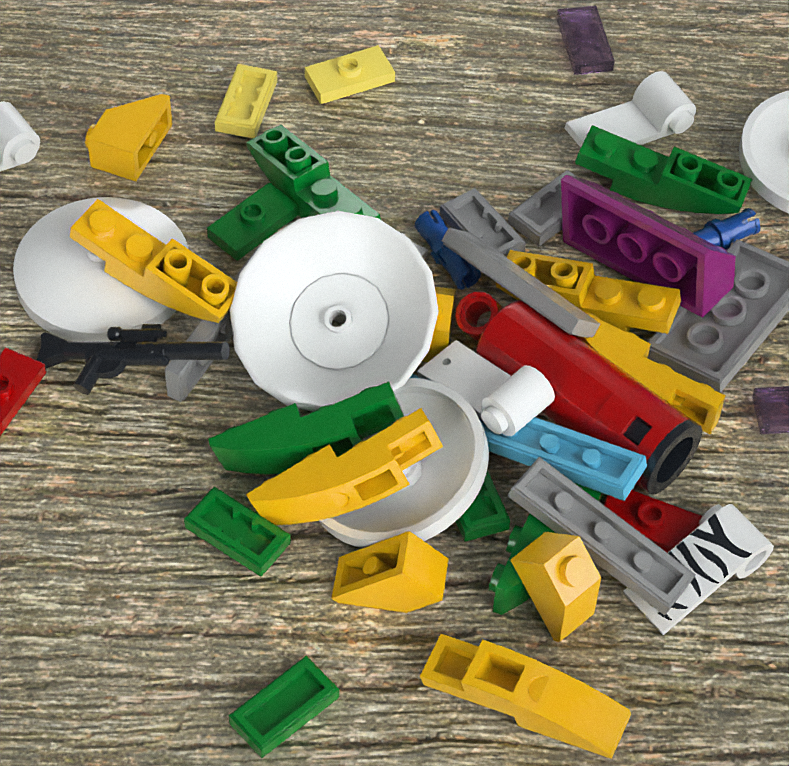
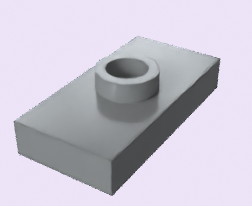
(540, 214)
(475, 215)

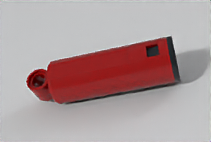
(588, 388)

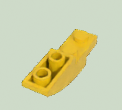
(154, 269)
(610, 299)
(631, 354)
(334, 485)
(529, 691)

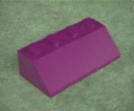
(644, 245)

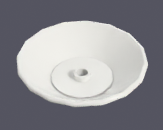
(327, 270)

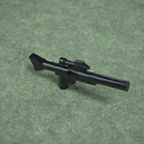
(135, 348)

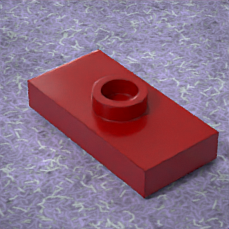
(17, 381)
(655, 519)

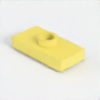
(349, 74)
(246, 101)

